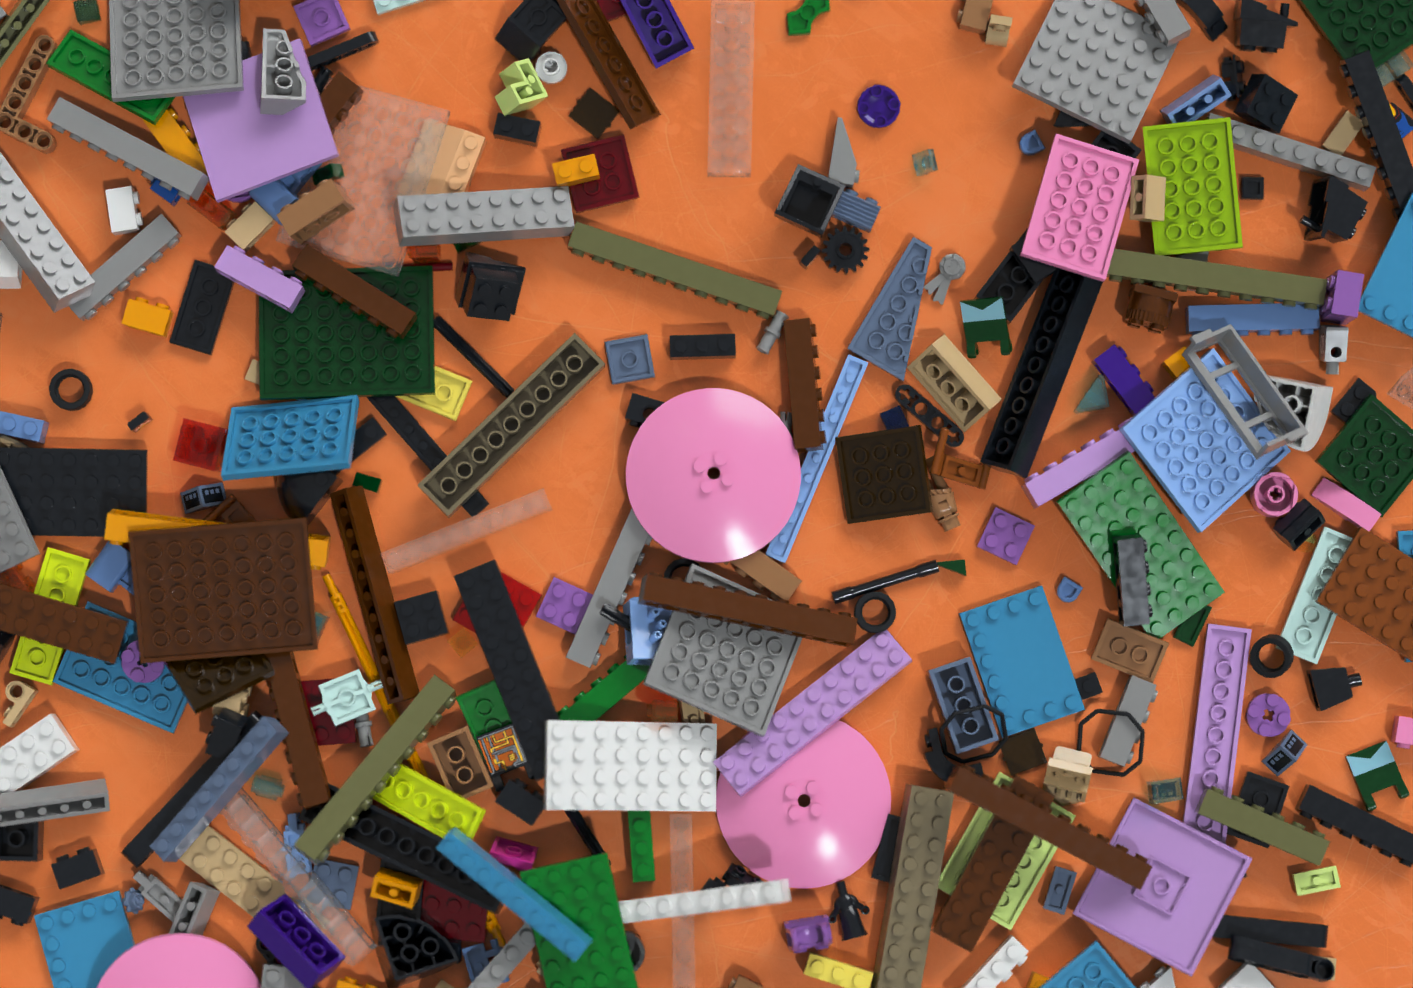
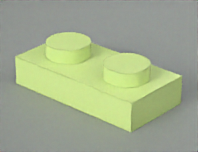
(1316, 880)

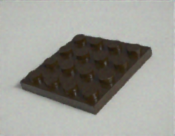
(884, 474)
(218, 678)

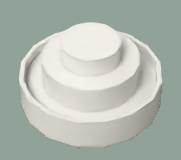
(551, 67)

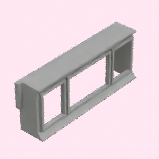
(1255, 378)

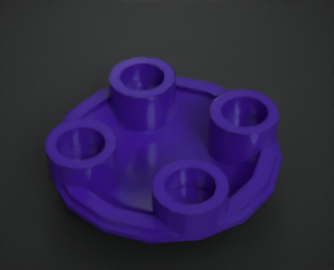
(878, 106)

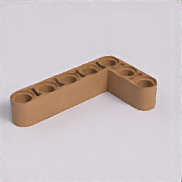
(26, 97)

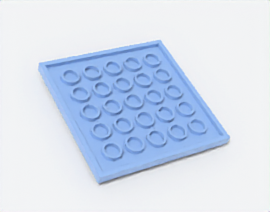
(1195, 446)

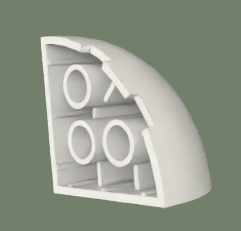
(1308, 402)

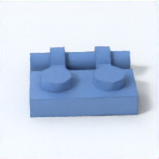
(477, 958)

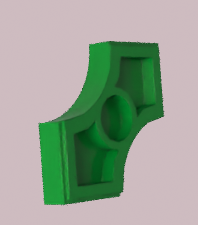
(800, 21)

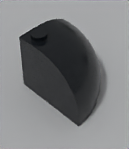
(306, 492)
(409, 949)

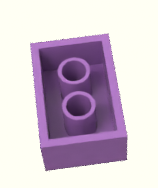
(1342, 297)

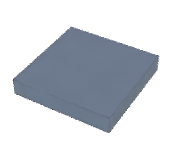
(629, 359)

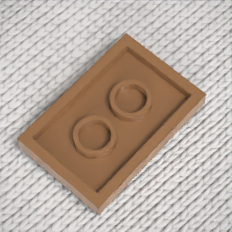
(1130, 650)

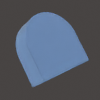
(1031, 144)
(1068, 590)

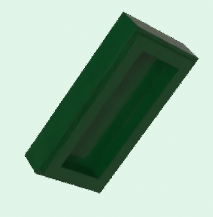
(1190, 629)

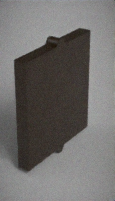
(594, 113)
(1023, 752)

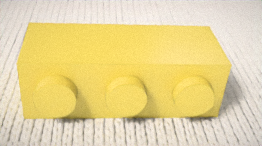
(837, 972)

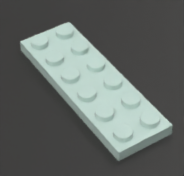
(1307, 621)

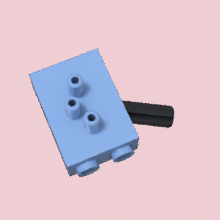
(642, 628)

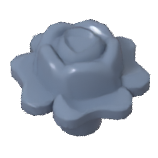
(133, 900)

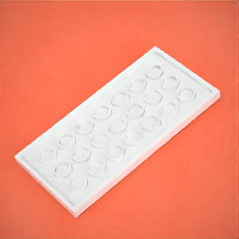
(630, 766)

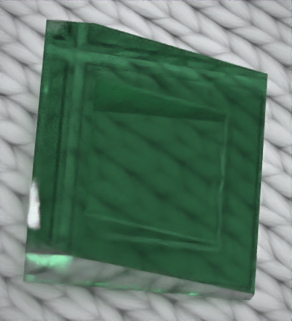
(86, 11)

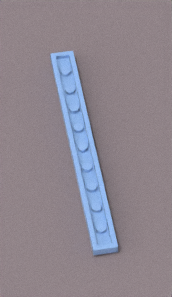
(816, 460)

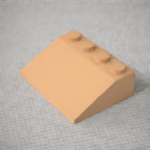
(456, 161)

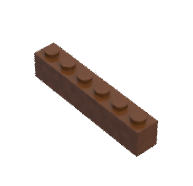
(355, 292)
(803, 385)

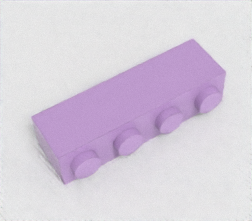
(260, 279)

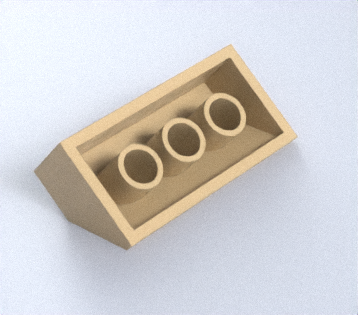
(954, 383)

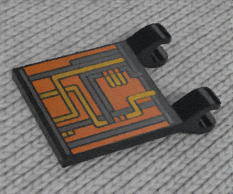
(503, 753)

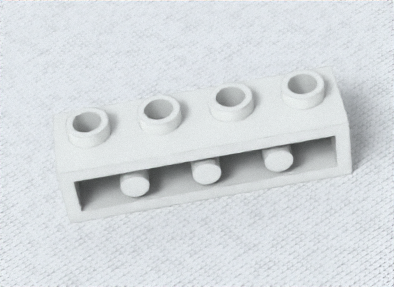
(998, 965)

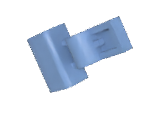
(282, 191)
(112, 568)

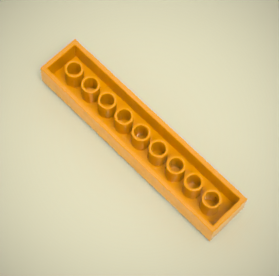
(122, 521)

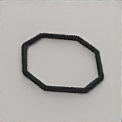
(983, 706)
(1120, 713)

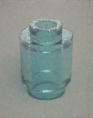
(268, 787)

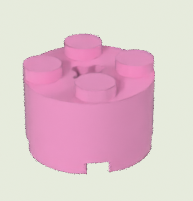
(1283, 486)

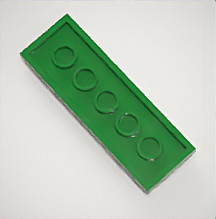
(91, 67)

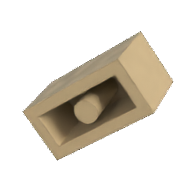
(1147, 198)
(249, 226)

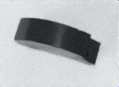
(1206, 15)
(937, 761)

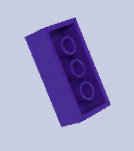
(658, 29)
(296, 941)

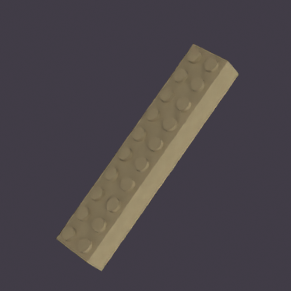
(511, 425)
(912, 887)

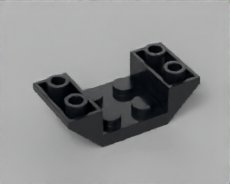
(530, 28)

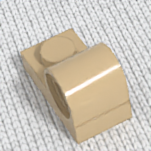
(998, 30)
(15, 712)

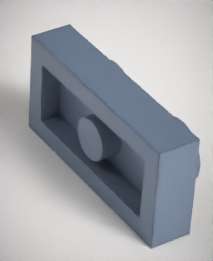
(1059, 890)

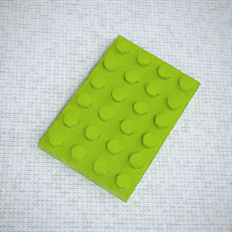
(1199, 186)

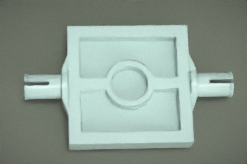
(346, 697)

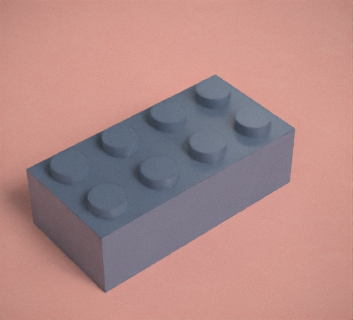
(958, 689)

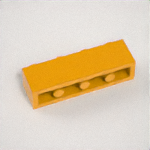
(176, 140)

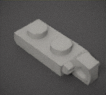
(158, 894)

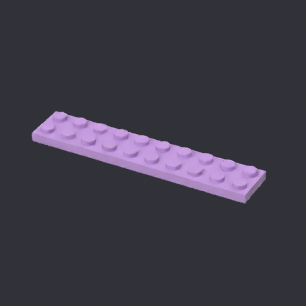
(813, 711)
(1217, 721)

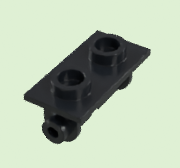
(1233, 69)
(738, 875)

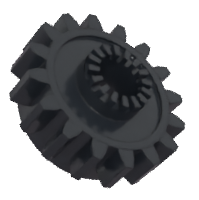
(848, 239)

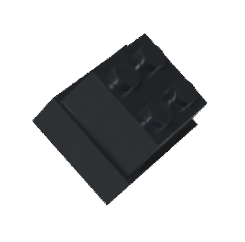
(1260, 27)
(809, 201)
(1332, 211)
(489, 287)

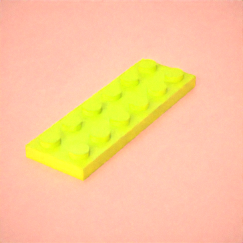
(62, 580)
(430, 804)

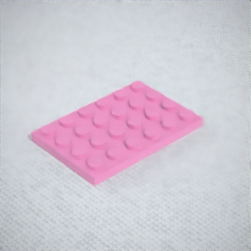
(1079, 207)

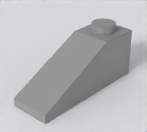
(842, 160)

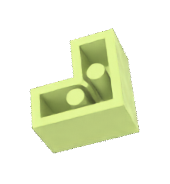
(522, 88)

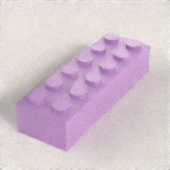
(1076, 467)

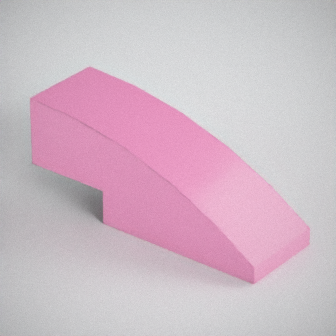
(1346, 504)

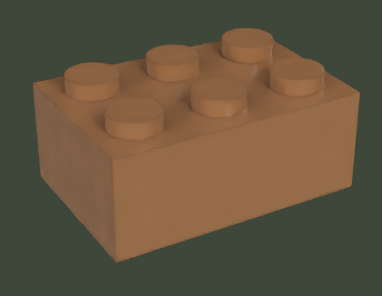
(315, 211)
(461, 763)

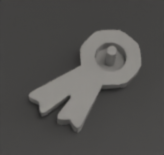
(951, 268)

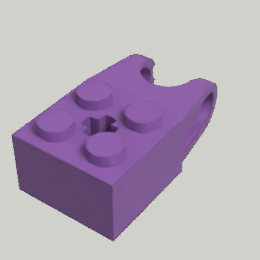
(808, 933)

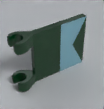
(985, 321)
(1374, 771)

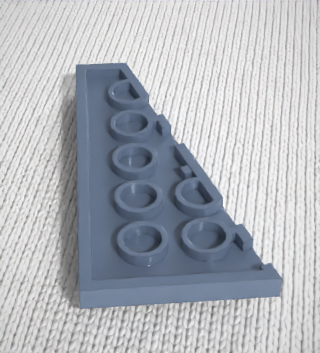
(891, 322)

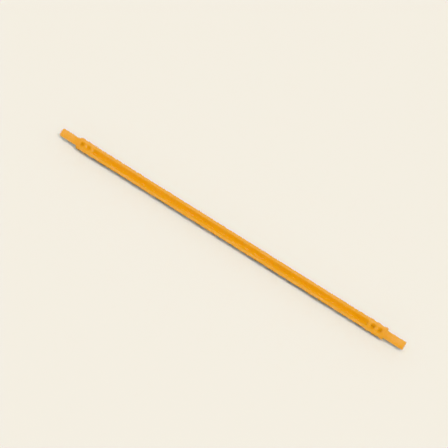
(390, 710)

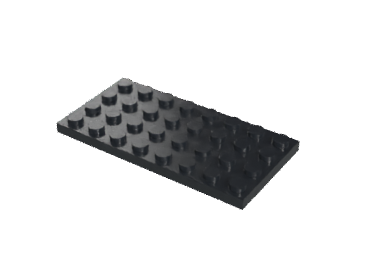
(74, 487)

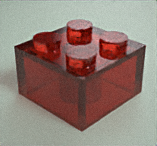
(201, 445)

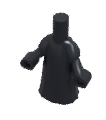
(846, 906)

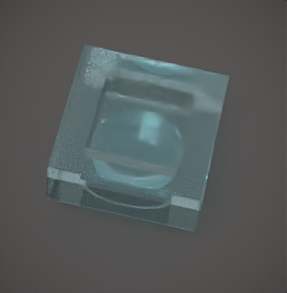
(924, 162)

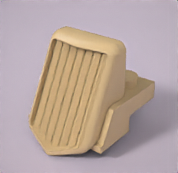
(1068, 776)

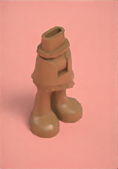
(943, 501)

